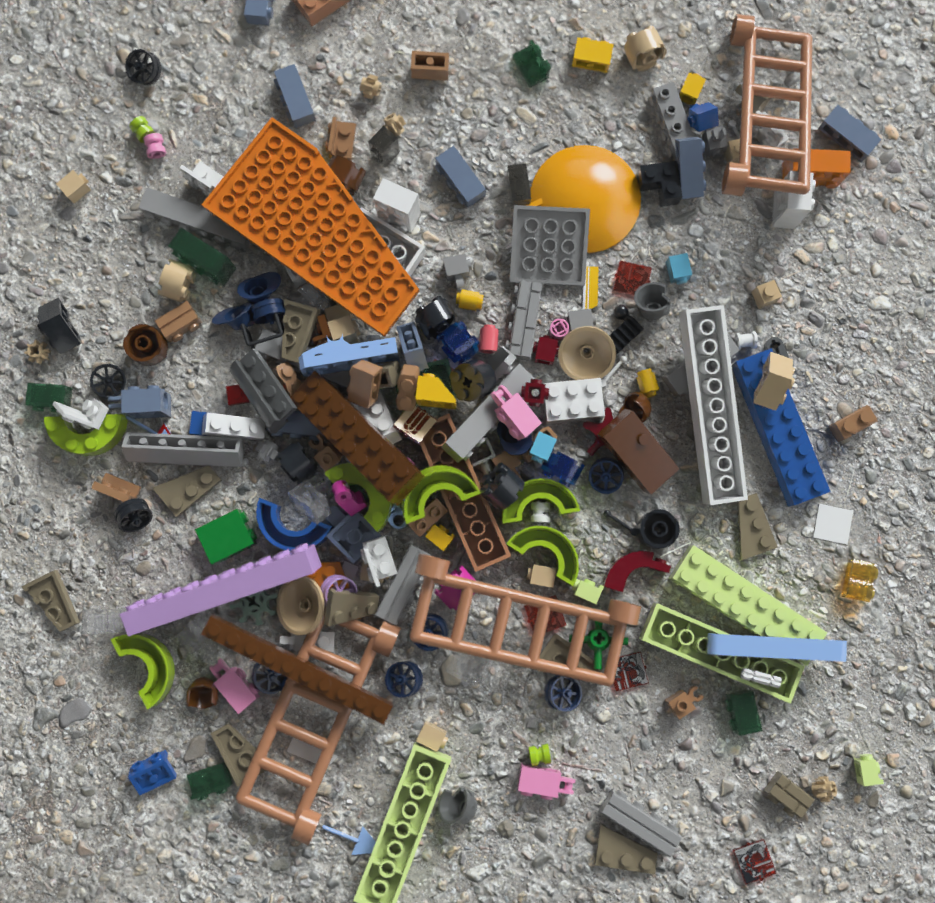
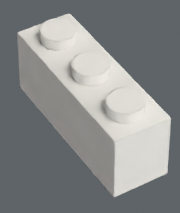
(233, 426)

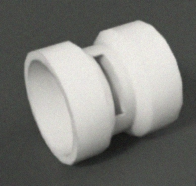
(540, 512)

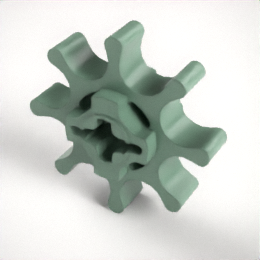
(262, 605)

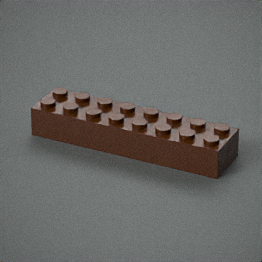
(357, 438)

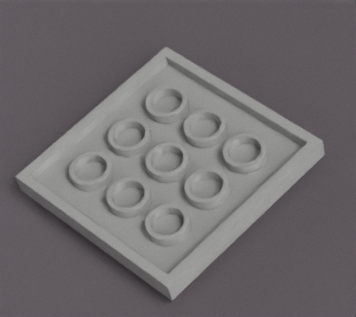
(549, 245)

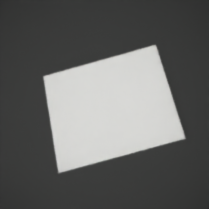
(833, 524)

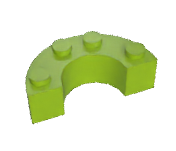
(87, 444)
(435, 479)
(545, 490)
(379, 507)
(554, 541)
(158, 662)

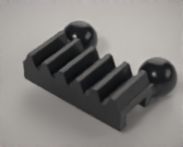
(626, 331)

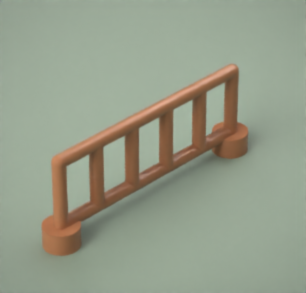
(737, 175)
(436, 571)
(305, 819)

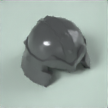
(651, 301)
(457, 808)

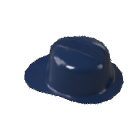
(259, 287)
(235, 316)
(511, 444)

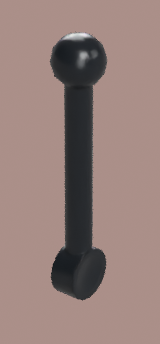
(633, 531)

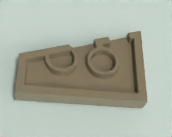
(298, 329)
(187, 489)
(753, 528)
(54, 599)
(349, 606)
(558, 649)
(235, 751)
(623, 853)

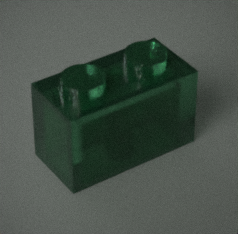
(42, 396)
(743, 712)

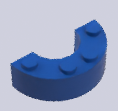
(277, 534)

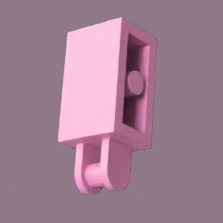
(514, 413)
(234, 686)
(543, 782)

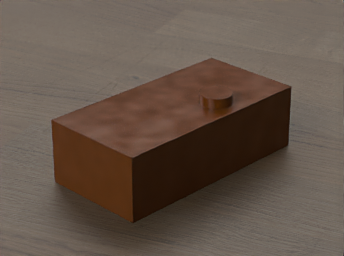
(638, 451)

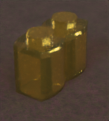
(859, 580)

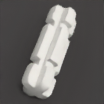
(760, 677)

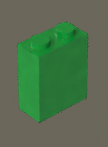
(226, 536)

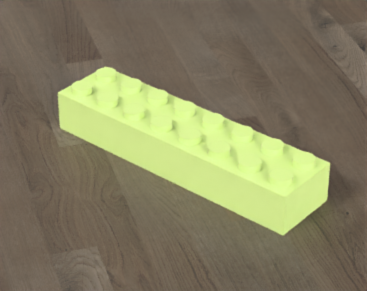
(740, 599)
(689, 640)
(403, 826)

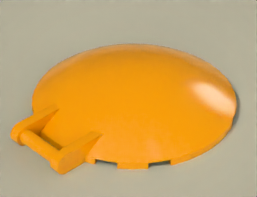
(594, 181)

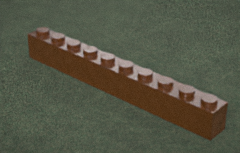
(297, 669)

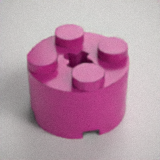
(449, 595)

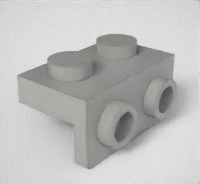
(501, 363)

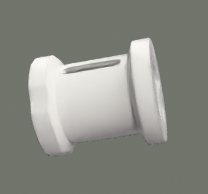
(746, 340)

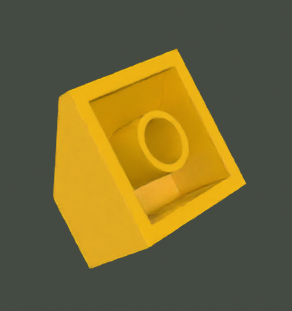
(433, 393)

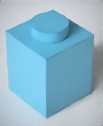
(679, 268)
(542, 447)

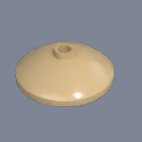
(587, 365)
(300, 605)

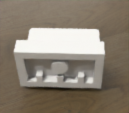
(769, 136)
(202, 177)
(91, 415)
(380, 561)

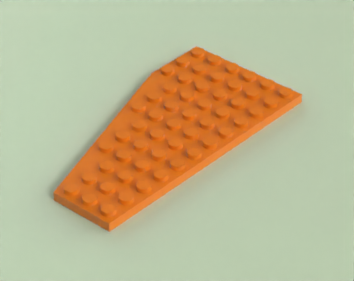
(306, 219)

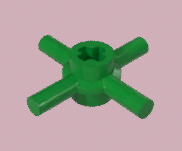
(598, 648)

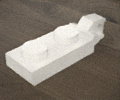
(325, 640)

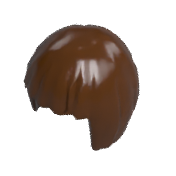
(638, 404)
(202, 693)

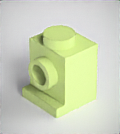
(587, 590)
(867, 770)

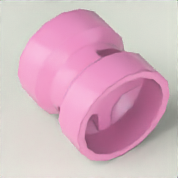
(154, 144)
(556, 331)

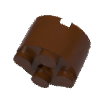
(347, 173)
(136, 340)

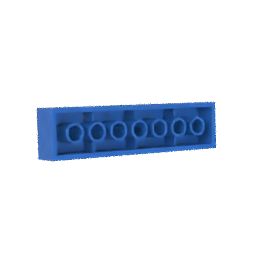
(782, 437)

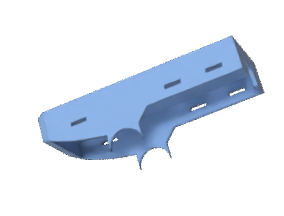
(341, 356)

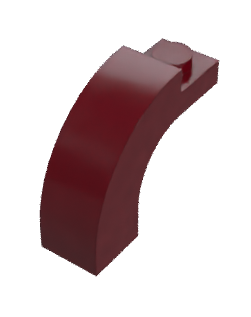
(623, 566)

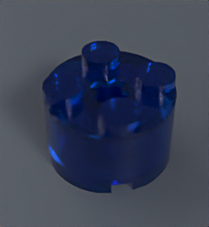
(458, 343)
(563, 468)

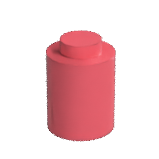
(488, 339)

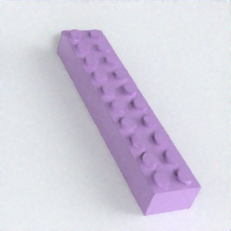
(220, 588)

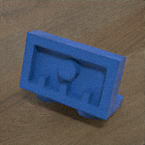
(151, 772)

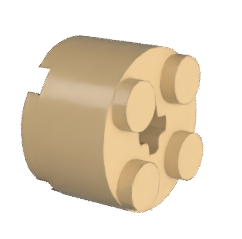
(644, 48)
(176, 281)

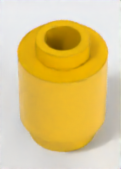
(469, 300)
(647, 382)

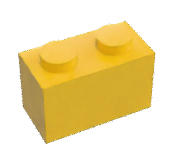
(592, 54)

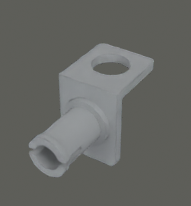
(484, 462)

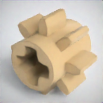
(370, 86)
(394, 124)
(43, 352)
(824, 789)

